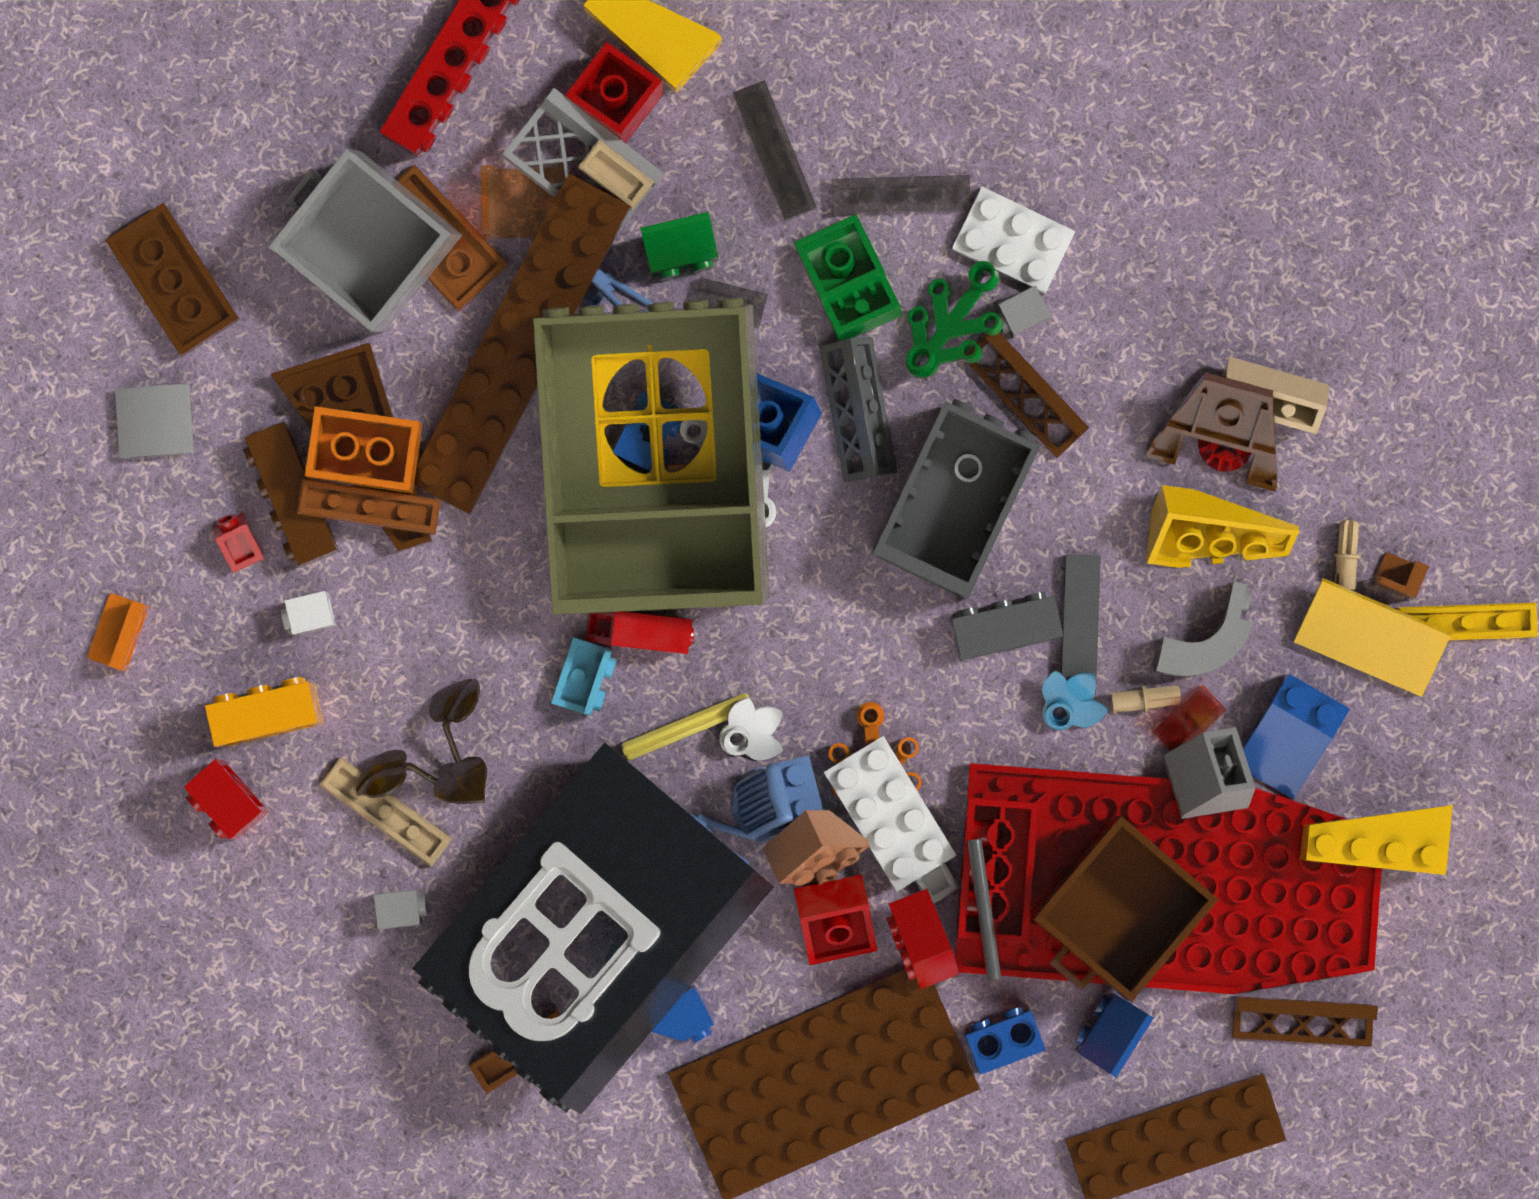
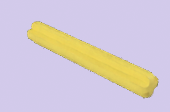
(679, 729)

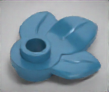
(1075, 697)

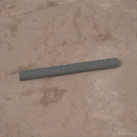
(984, 909)

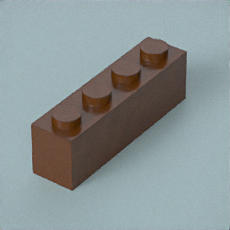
(281, 479)

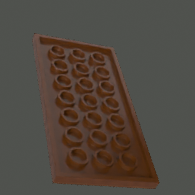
(822, 1082)

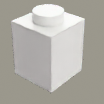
(308, 613)

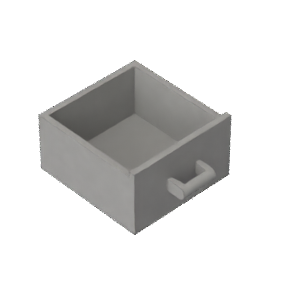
(364, 239)

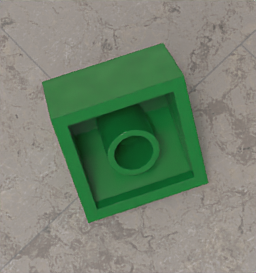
(680, 246)

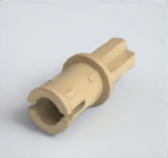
(1347, 554)
(1145, 699)

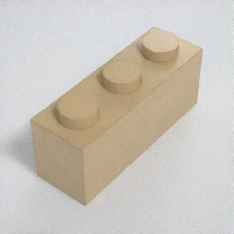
(1297, 400)

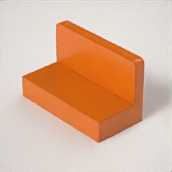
(118, 632)

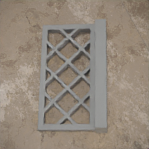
(579, 126)

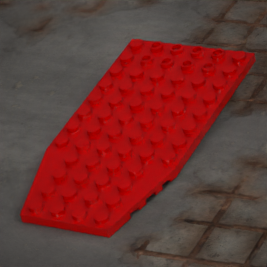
(1274, 913)

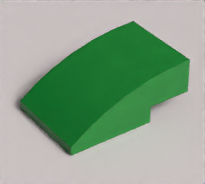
(848, 278)

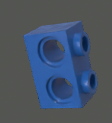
(1007, 1049)

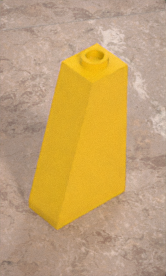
(657, 37)

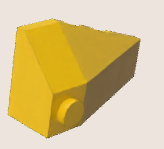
(1199, 525)

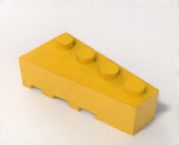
(1394, 841)

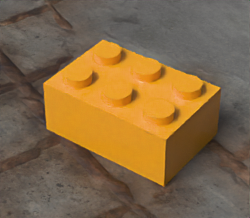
(263, 712)

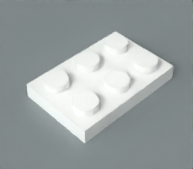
(1013, 240)

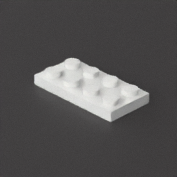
(890, 813)

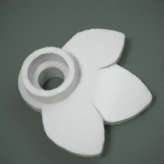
(757, 731)

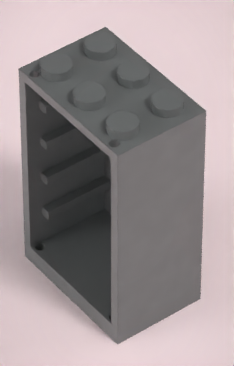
(948, 525)

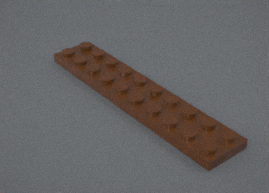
(504, 366)

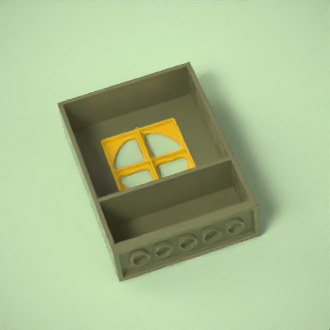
(660, 534)

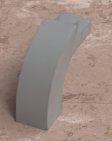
(1196, 658)

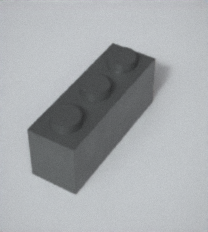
(1006, 626)

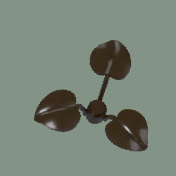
(458, 781)

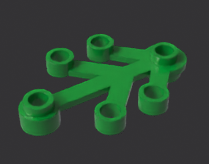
(951, 324)

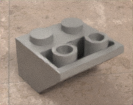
(1210, 774)

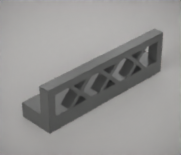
(864, 407)

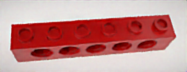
(434, 67)

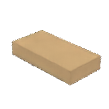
(615, 174)

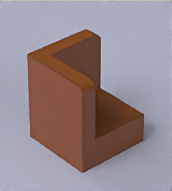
(1400, 575)

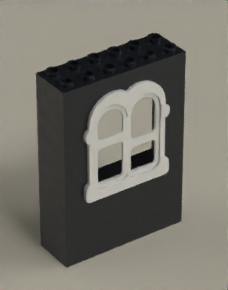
(641, 865)

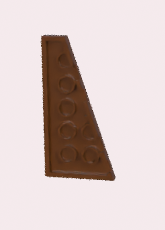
(345, 383)

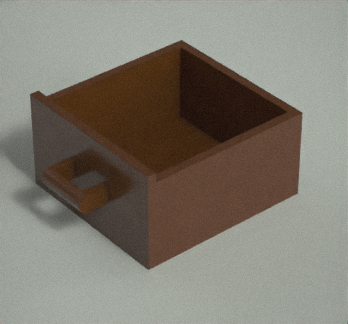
(1122, 910)

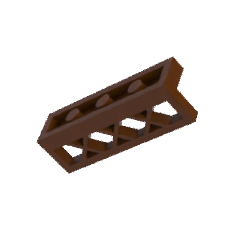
(1037, 385)
(1305, 1008)

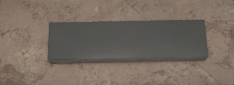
(1080, 615)

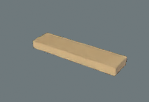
(387, 814)

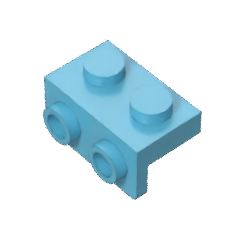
(583, 677)

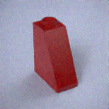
(641, 631)

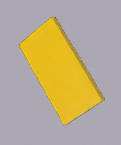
(1372, 637)

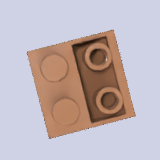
(814, 848)

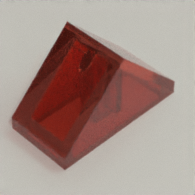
(1190, 719)

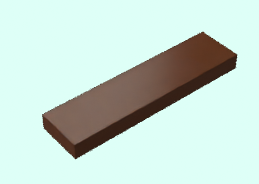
(368, 506)

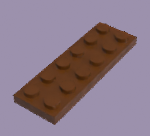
(1176, 1139)

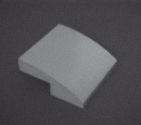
(154, 421)

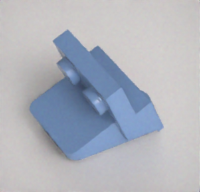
(774, 797)

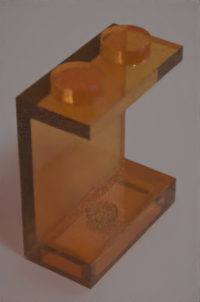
(513, 202)

